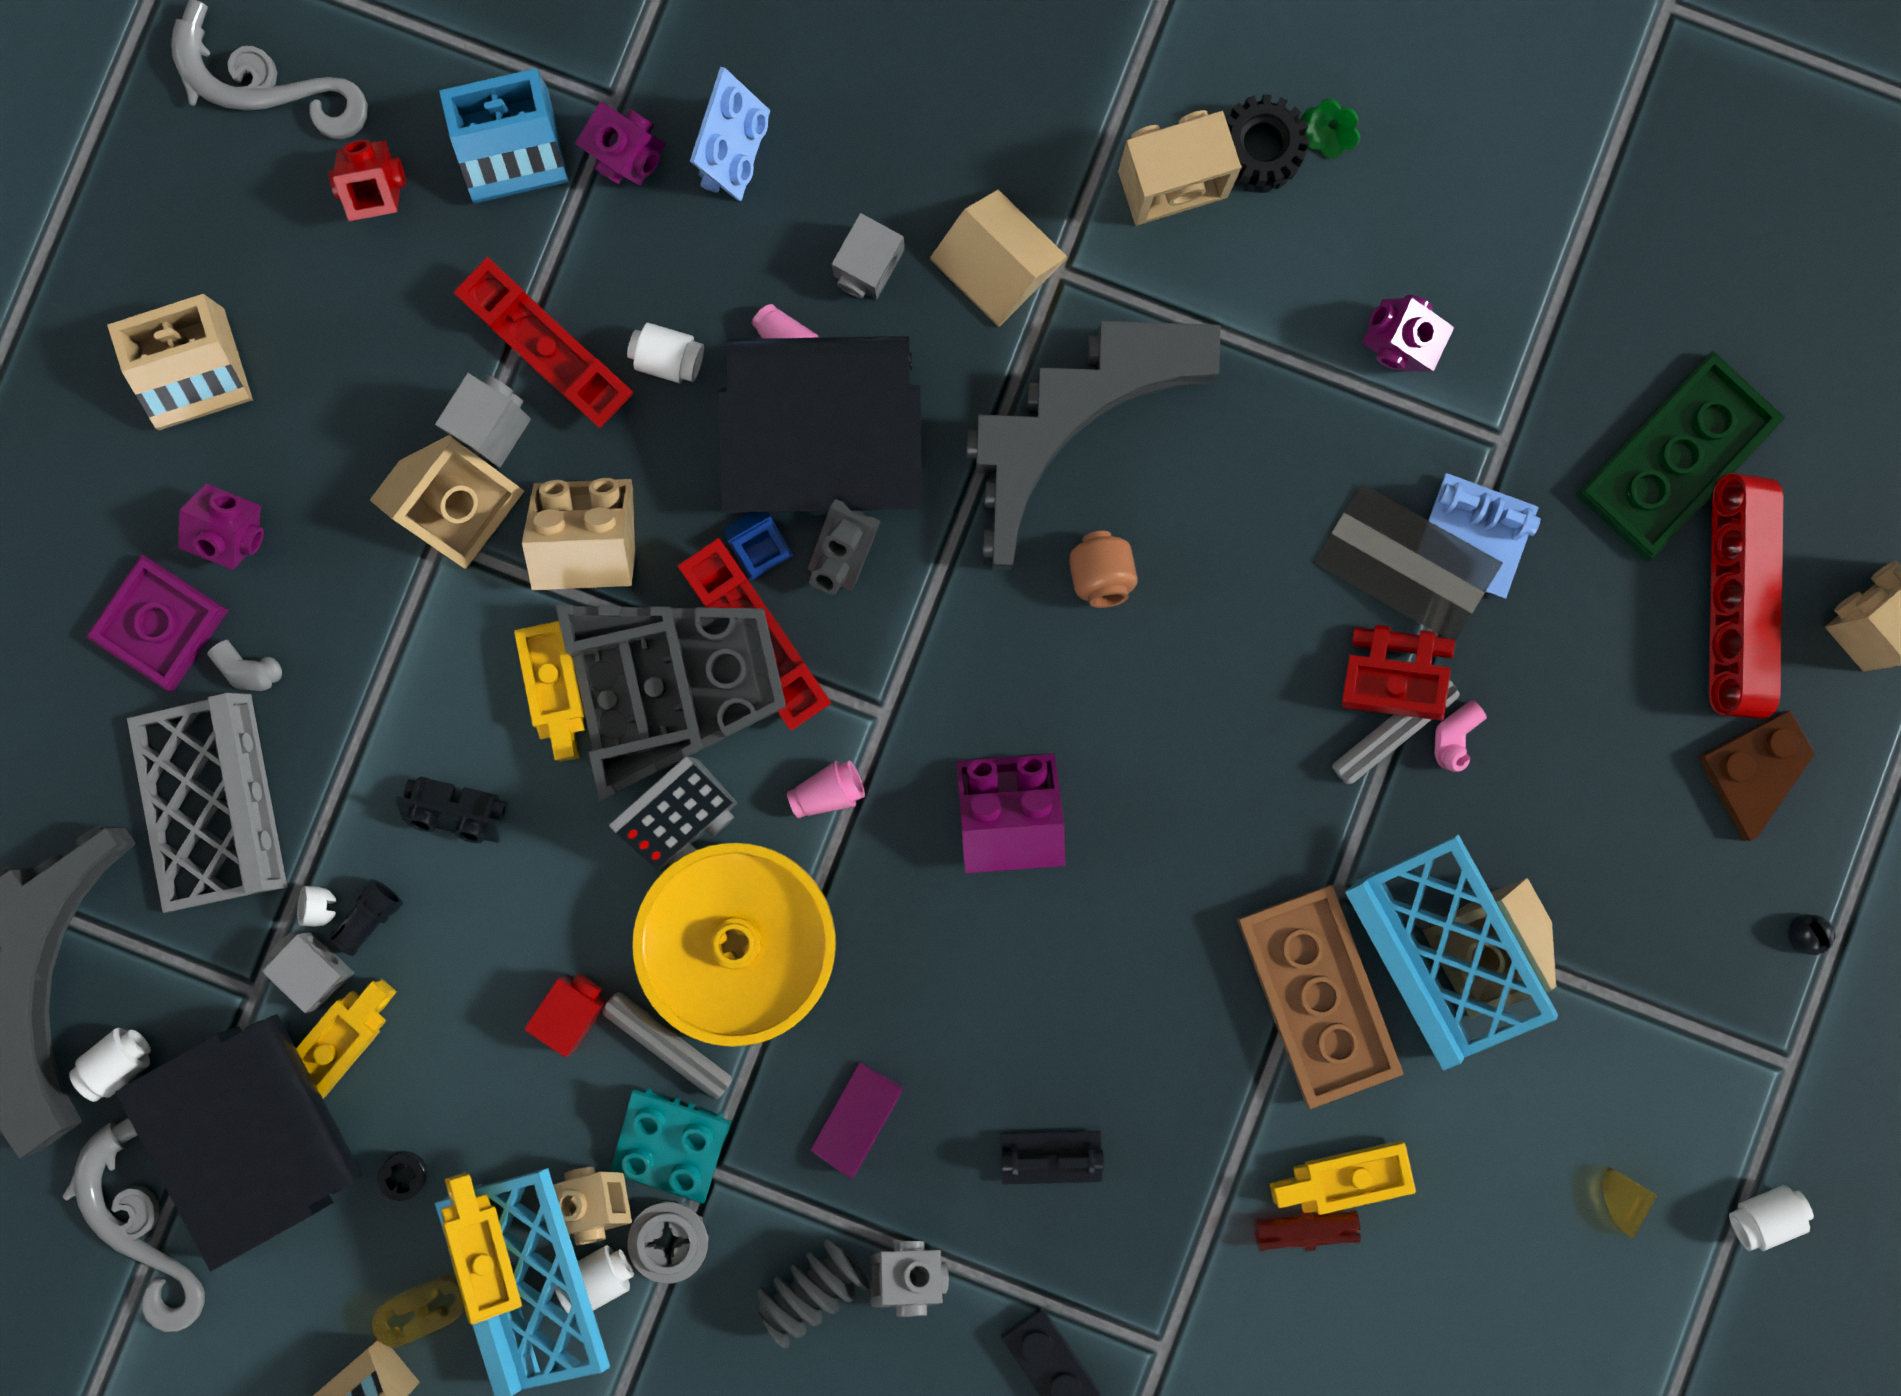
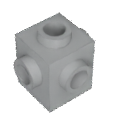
(891, 1281)

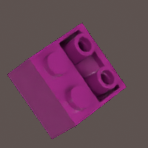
(1011, 813)

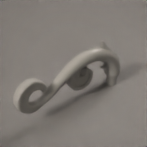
(262, 92)
(124, 1237)

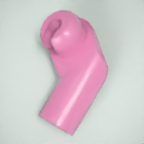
(1451, 736)

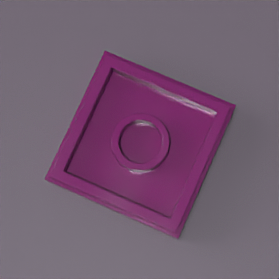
(157, 623)

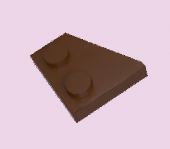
(1758, 770)

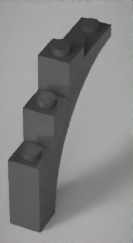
(1128, 362)
(33, 920)

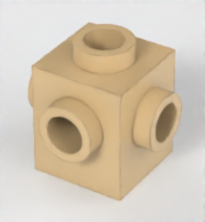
(592, 1203)

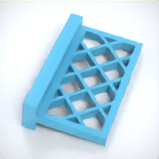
(1415, 976)
(508, 1337)

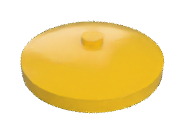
(734, 944)

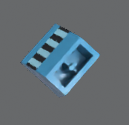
(504, 135)

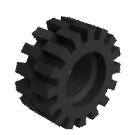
(1284, 125)

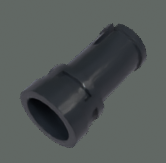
(371, 910)

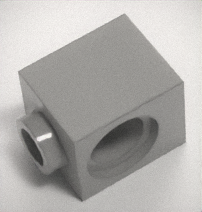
(867, 258)
(306, 970)

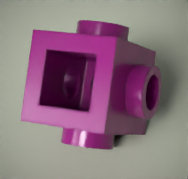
(621, 144)
(1407, 334)
(220, 527)

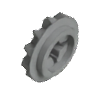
(652, 1259)

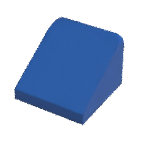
(757, 543)

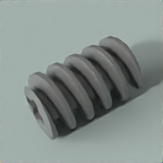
(809, 1292)

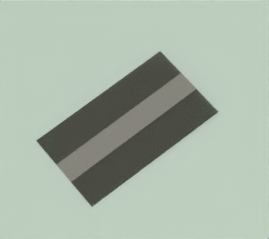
(1408, 562)

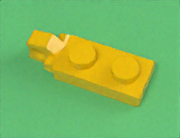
(551, 688)
(344, 1034)
(1347, 1180)
(478, 1252)

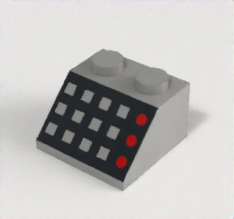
(675, 814)

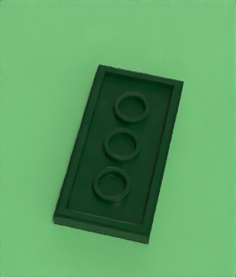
(1679, 455)

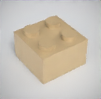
(1178, 166)

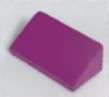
(856, 1119)

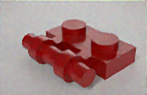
(1395, 685)

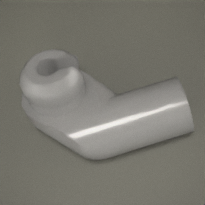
(244, 673)

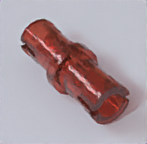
(1307, 1230)

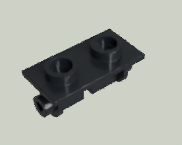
(429, 807)
(1051, 1157)

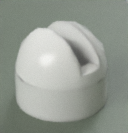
(313, 905)

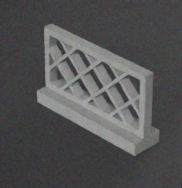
(242, 783)

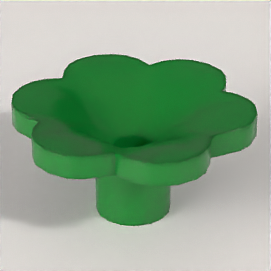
(1331, 128)

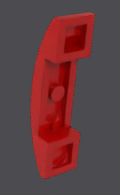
(543, 343)
(724, 585)

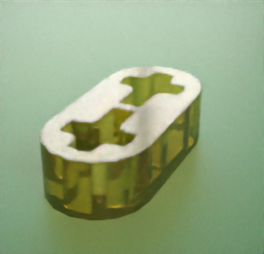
(425, 1320)

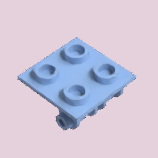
(729, 136)
(1488, 522)

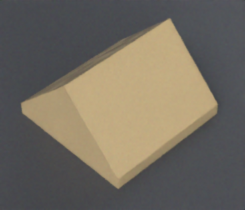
(996, 256)

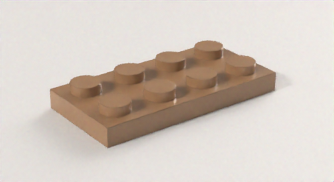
(1320, 996)

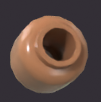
(1103, 569)

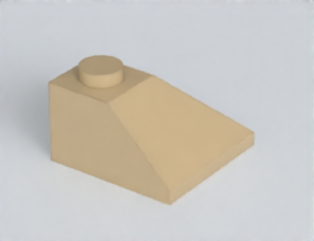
(447, 498)
(1530, 927)

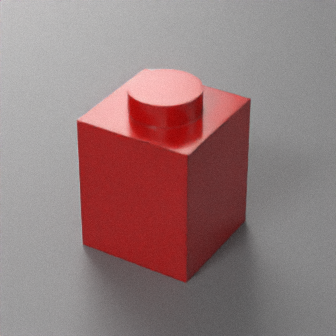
(567, 1014)

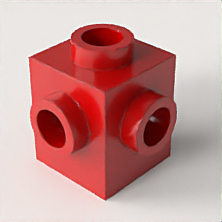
(367, 179)

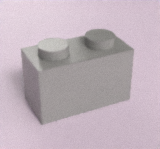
(485, 418)

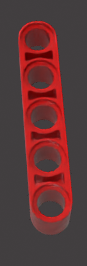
(1746, 596)

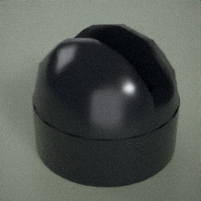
(1804, 938)

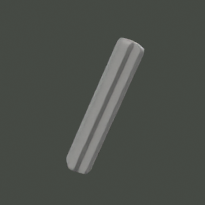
(1382, 743)
(667, 1045)

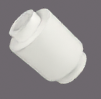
(665, 353)
(110, 1064)
(1771, 1218)
(604, 1276)

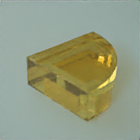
(1626, 1201)

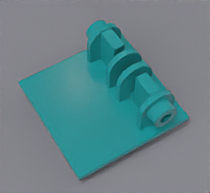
(670, 1145)

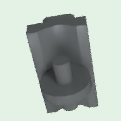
(841, 548)

